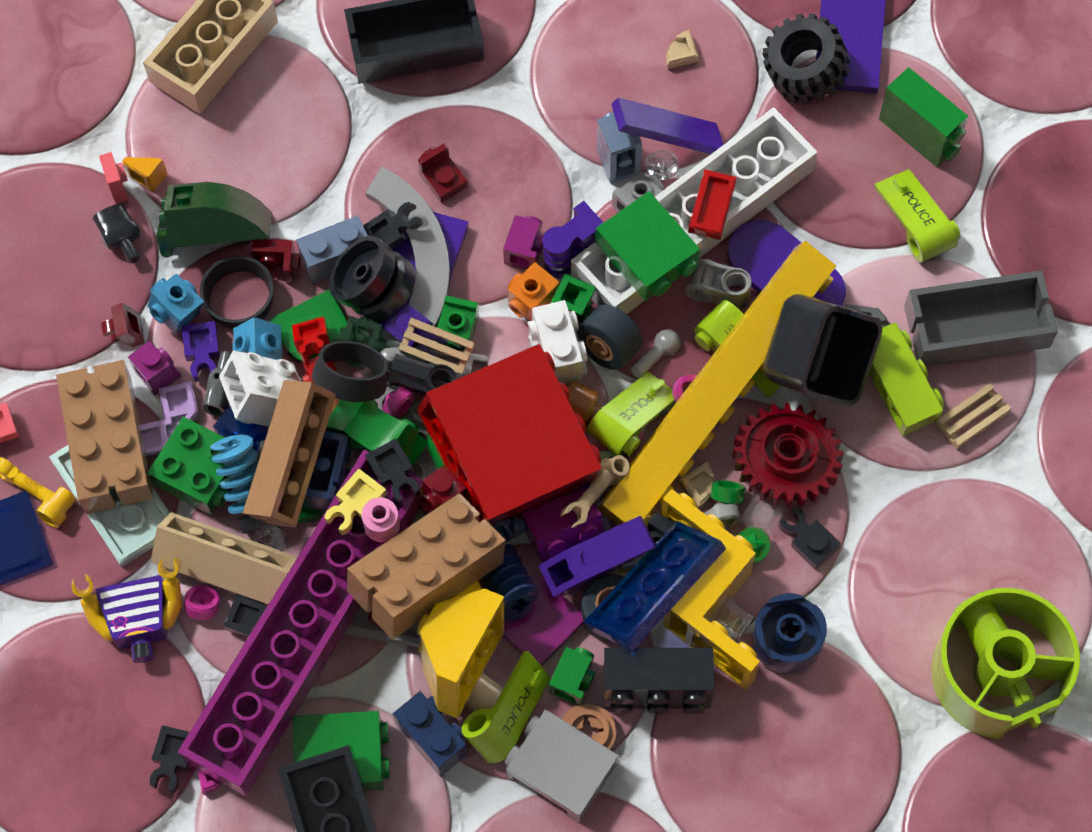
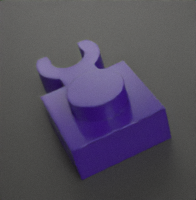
(399, 324)
(201, 345)

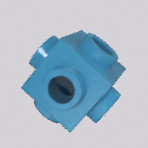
(174, 302)
(258, 337)

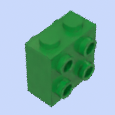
(187, 467)

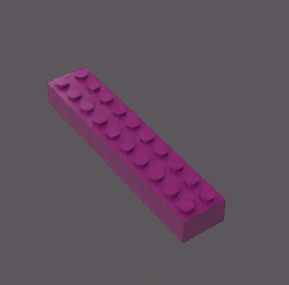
(285, 650)

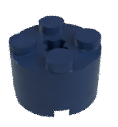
(801, 619)

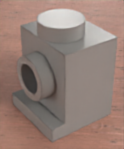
(629, 192)

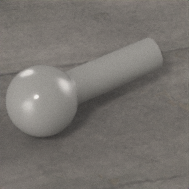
(665, 344)

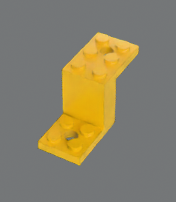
(723, 578)

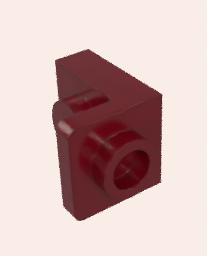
(441, 173)
(275, 253)

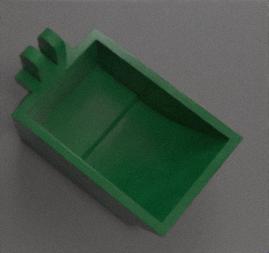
(209, 215)

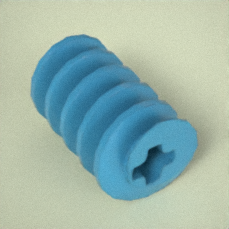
(240, 467)

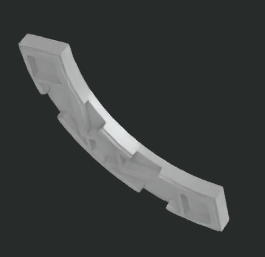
(426, 241)

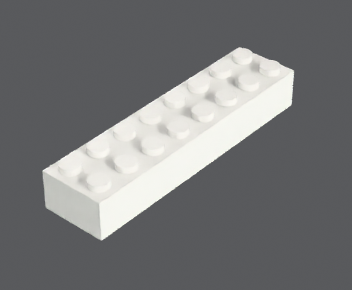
(767, 163)

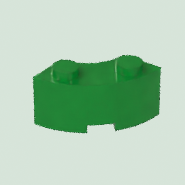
(372, 427)

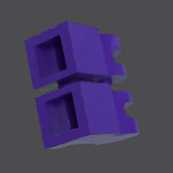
(568, 241)

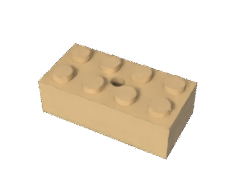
(208, 48)

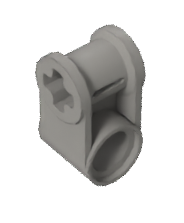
(717, 282)

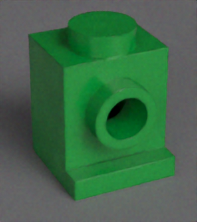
(576, 294)
(459, 312)
(572, 675)

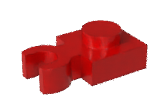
(310, 337)

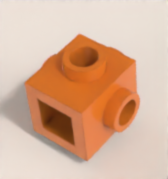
(531, 290)

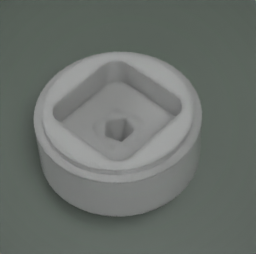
(726, 513)

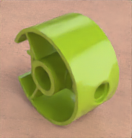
(993, 638)

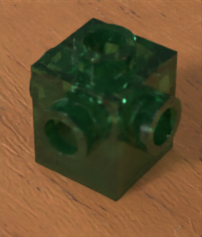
(363, 331)

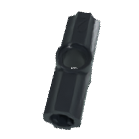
(418, 375)

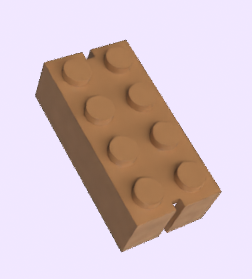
(104, 436)
(425, 565)

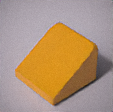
(145, 171)

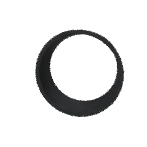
(227, 266)
(346, 387)

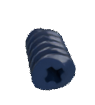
(514, 584)

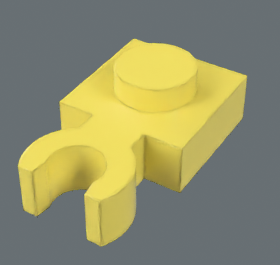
(353, 497)

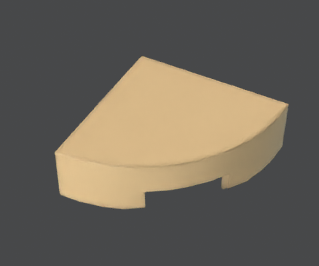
(681, 51)
(698, 484)

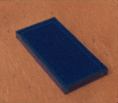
(654, 585)

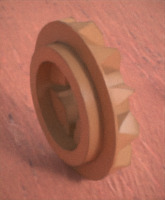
(597, 718)

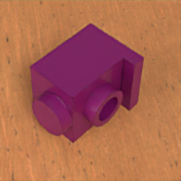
(523, 242)
(154, 367)

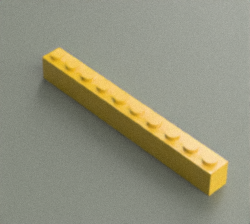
(713, 391)

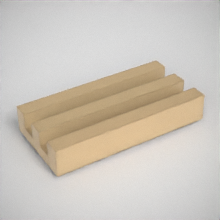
(409, 335)
(994, 400)

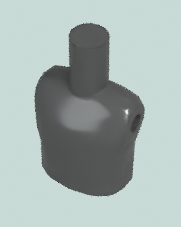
(215, 399)

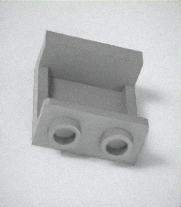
(561, 764)

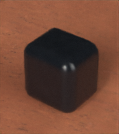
(822, 349)

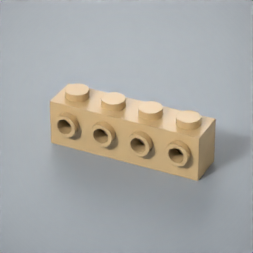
(221, 558)

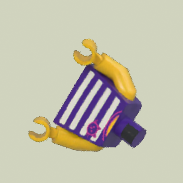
(135, 610)

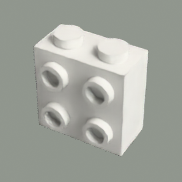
(557, 333)
(254, 385)

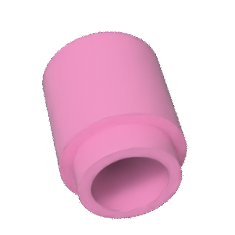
(380, 529)

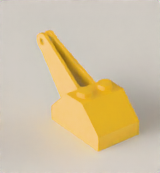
(459, 643)

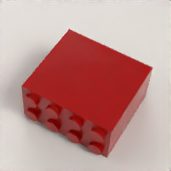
(511, 435)

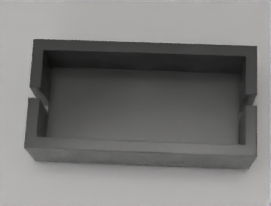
(980, 318)

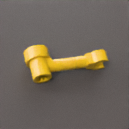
(54, 505)

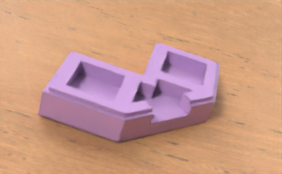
(176, 402)

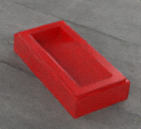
(712, 204)

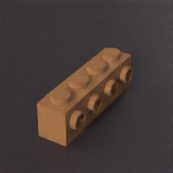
(289, 453)

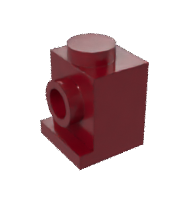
(440, 488)

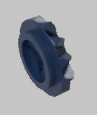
(510, 528)

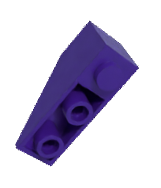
(596, 557)

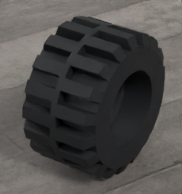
(801, 36)

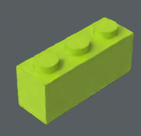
(903, 382)

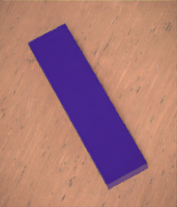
(666, 126)

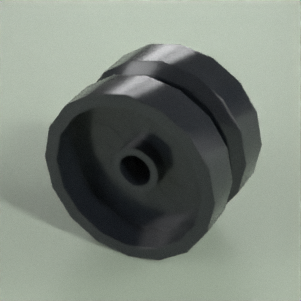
(372, 279)

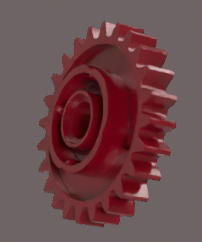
(784, 478)

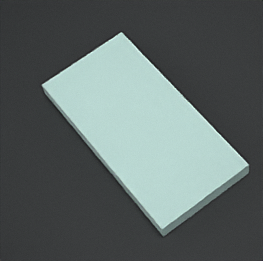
(125, 529)

